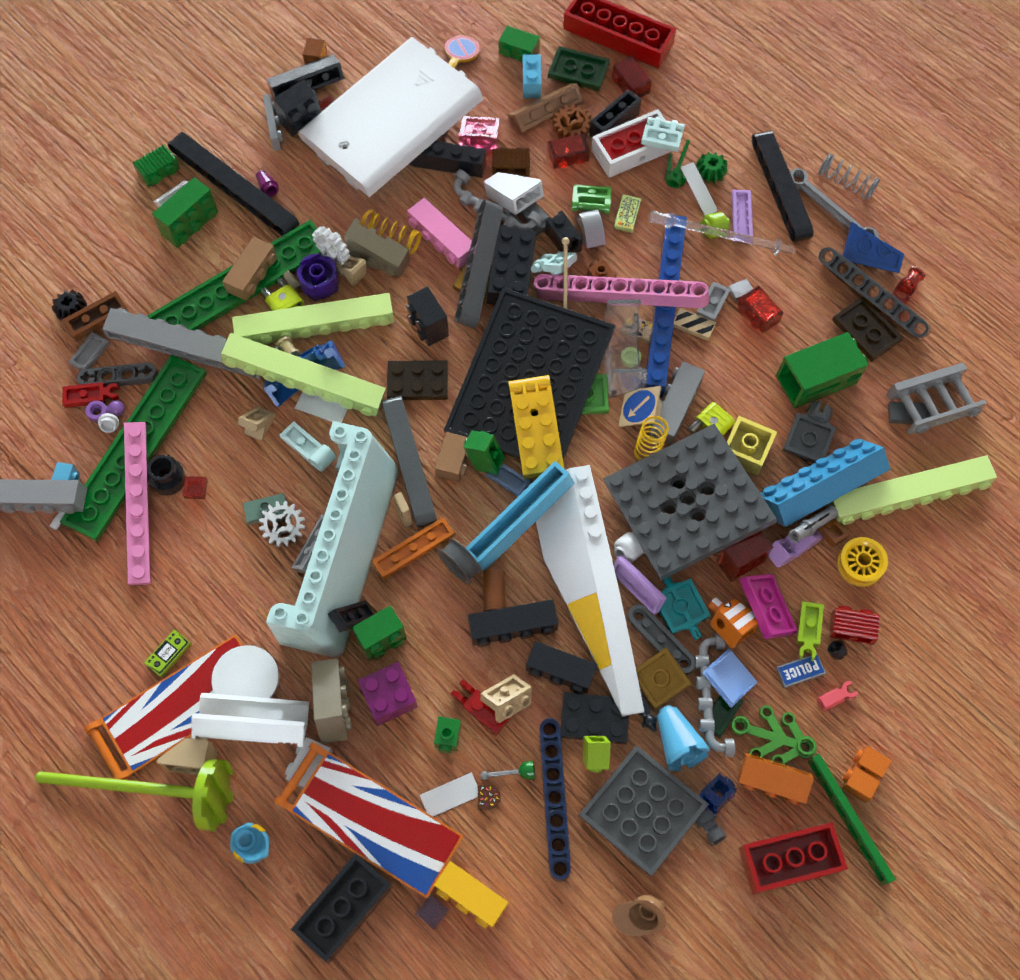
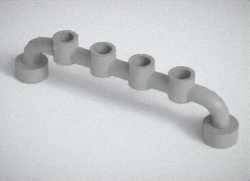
(509, 221)
(706, 703)

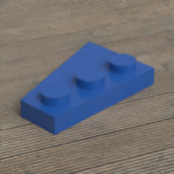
(870, 251)

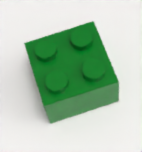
(380, 633)

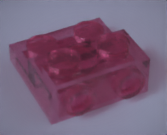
(479, 132)

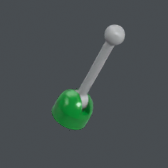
(525, 770)

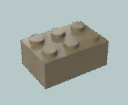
(331, 701)

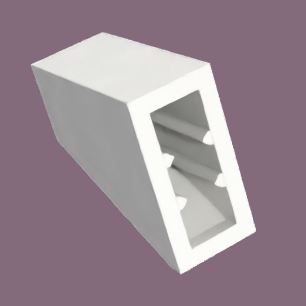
(513, 191)

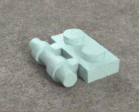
(666, 137)
(553, 263)

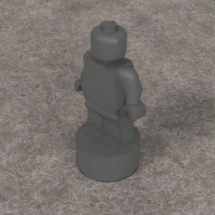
(714, 833)

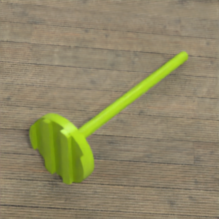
(209, 795)

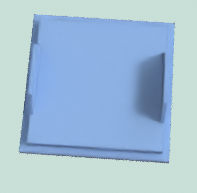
(729, 677)

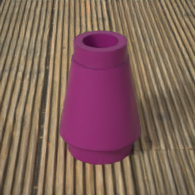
(267, 183)

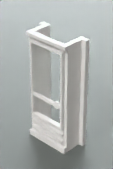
(251, 719)

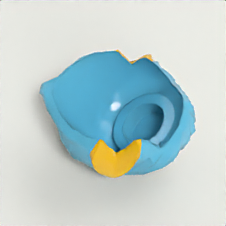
(249, 843)

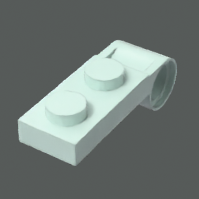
(309, 448)

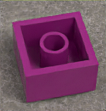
(387, 693)

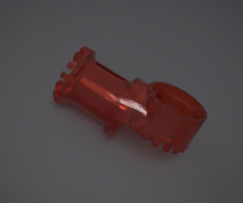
(903, 284)

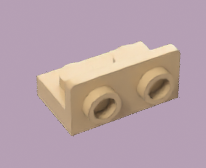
(507, 697)

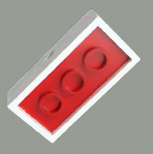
(622, 147)

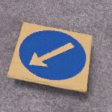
(640, 405)

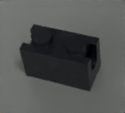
(562, 227)

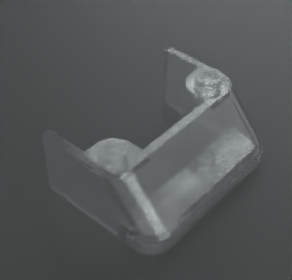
(622, 354)

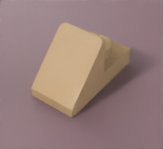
(353, 269)
(256, 422)

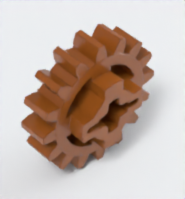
(571, 121)

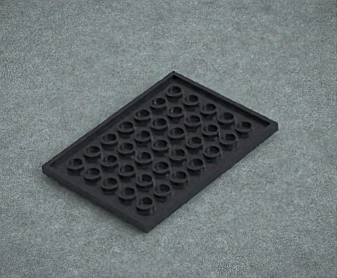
(525, 342)

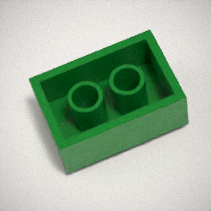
(185, 212)

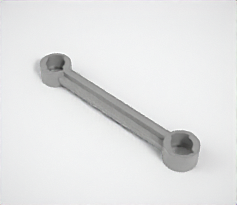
(825, 202)

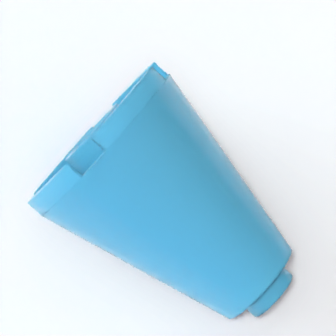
(680, 740)

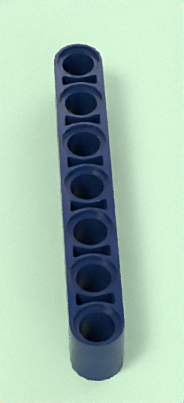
(552, 810)

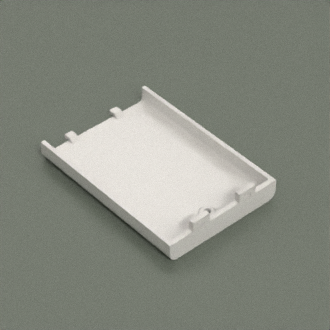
(390, 116)

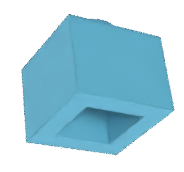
(65, 472)

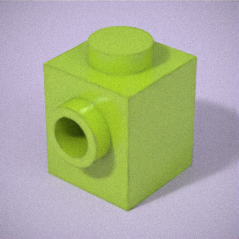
(596, 753)

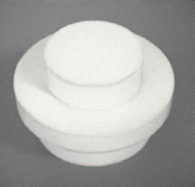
(108, 422)

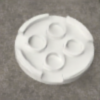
(246, 673)

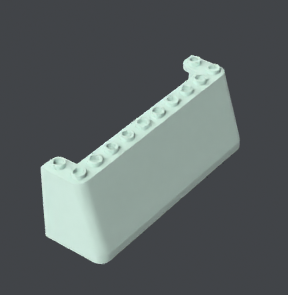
(342, 546)

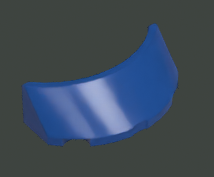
(324, 355)

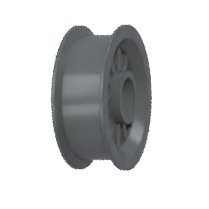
(459, 561)

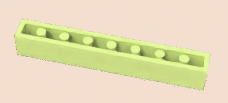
(315, 319)
(302, 375)
(914, 489)

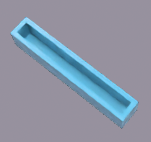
(520, 515)

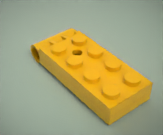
(537, 434)

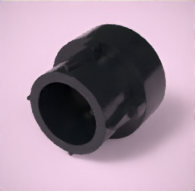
(175, 477)

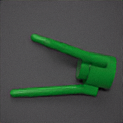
(675, 178)

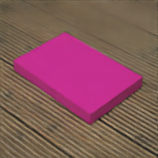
(768, 606)

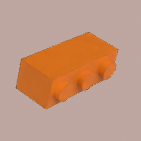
(775, 779)

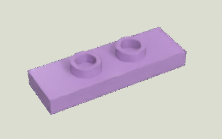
(742, 212)
(638, 585)

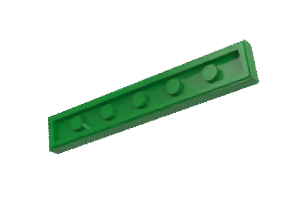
(851, 820)

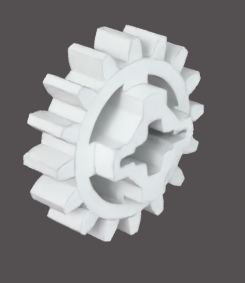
(331, 245)
(276, 531)

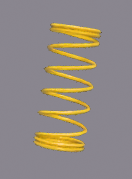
(411, 237)
(652, 440)

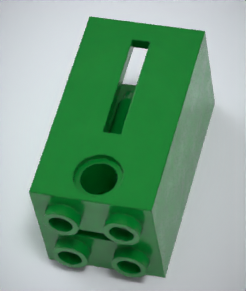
(821, 369)

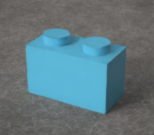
(531, 76)

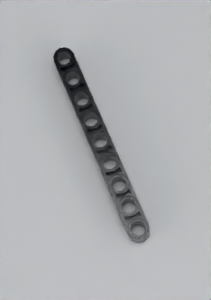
(233, 184)

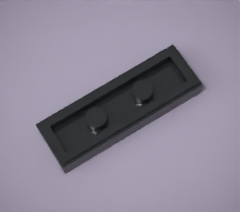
(350, 615)

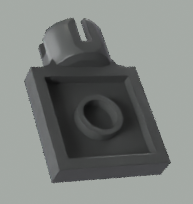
(811, 433)

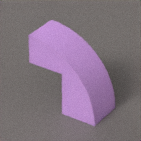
(786, 550)

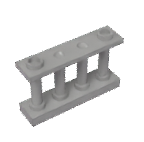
(936, 380)

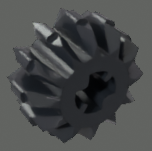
(68, 304)

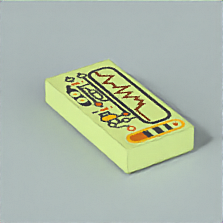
(627, 213)

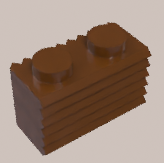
(511, 161)

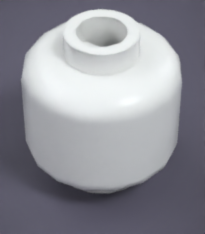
(628, 547)

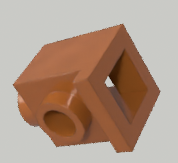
(600, 269)

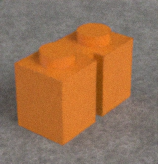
(865, 774)

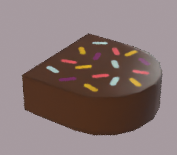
(488, 797)

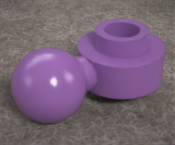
(115, 407)

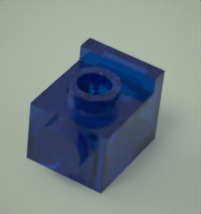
(722, 785)

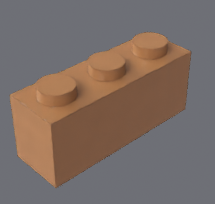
(250, 268)

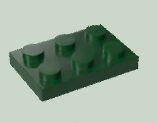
(579, 68)

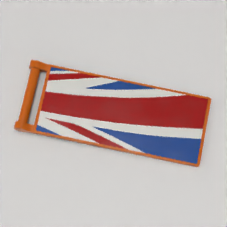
(158, 716)
(372, 821)

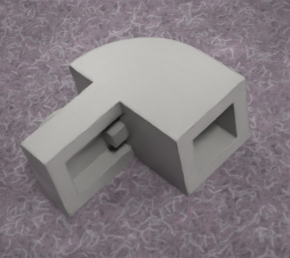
(591, 228)

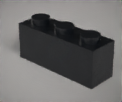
(620, 111)
(560, 668)

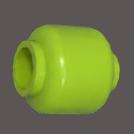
(715, 220)

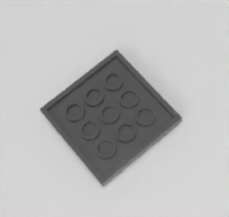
(643, 810)

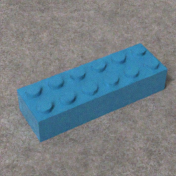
(825, 480)

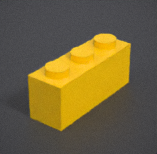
(470, 895)

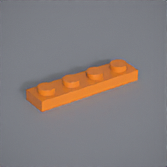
(413, 548)

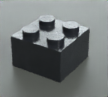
(296, 107)
(427, 316)

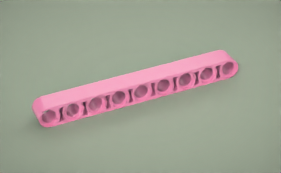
(630, 291)

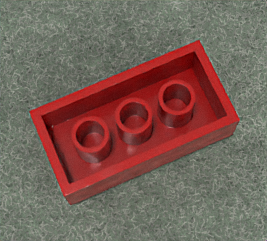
(792, 858)

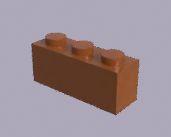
(92, 317)

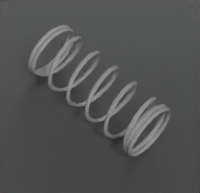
(826, 165)

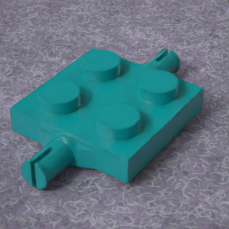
(683, 607)

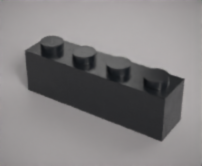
(316, 74)
(451, 157)
(513, 622)

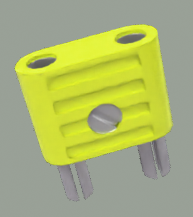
(282, 298)
(713, 414)

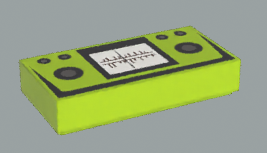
(168, 653)

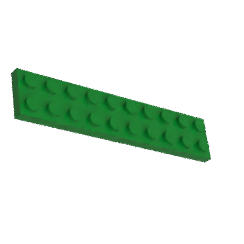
(212, 301)
(159, 411)

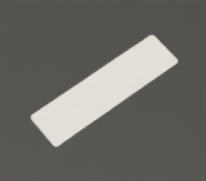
(699, 188)

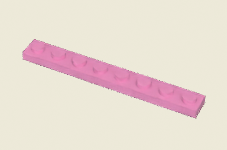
(137, 504)

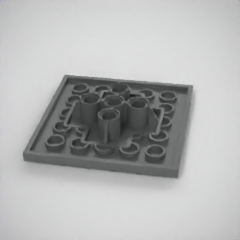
(701, 467)

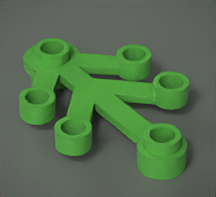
(777, 737)

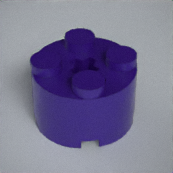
(318, 276)

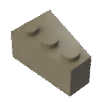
(375, 250)

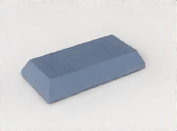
(510, 480)

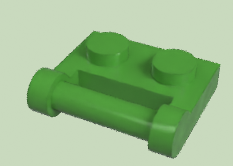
(586, 196)

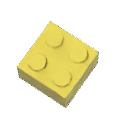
(750, 443)

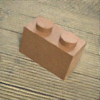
(452, 458)

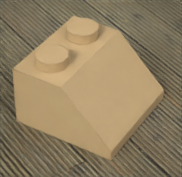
(188, 756)

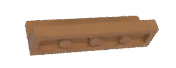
(546, 106)

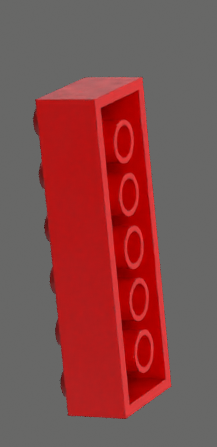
(620, 30)

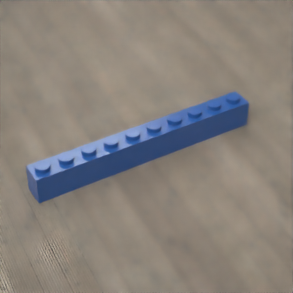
(664, 315)

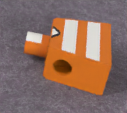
(732, 621)

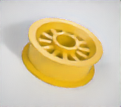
(869, 573)

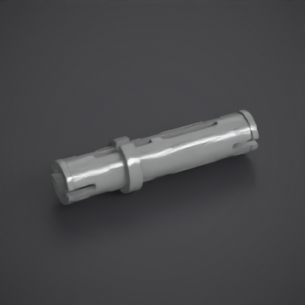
(799, 532)

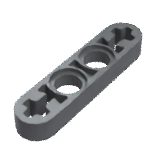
(118, 371)

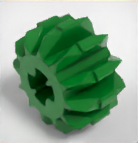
(712, 167)

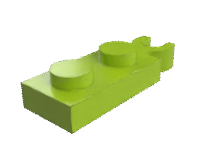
(810, 628)

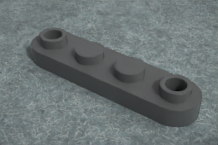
(659, 636)

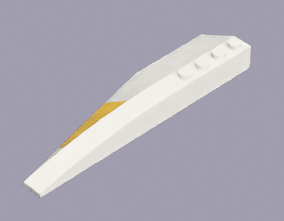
(583, 570)

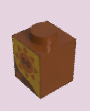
(314, 50)

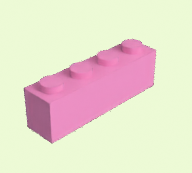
(440, 232)

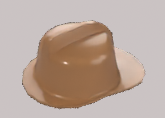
(640, 916)

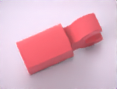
(835, 697)

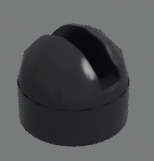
(841, 650)

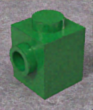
(447, 734)

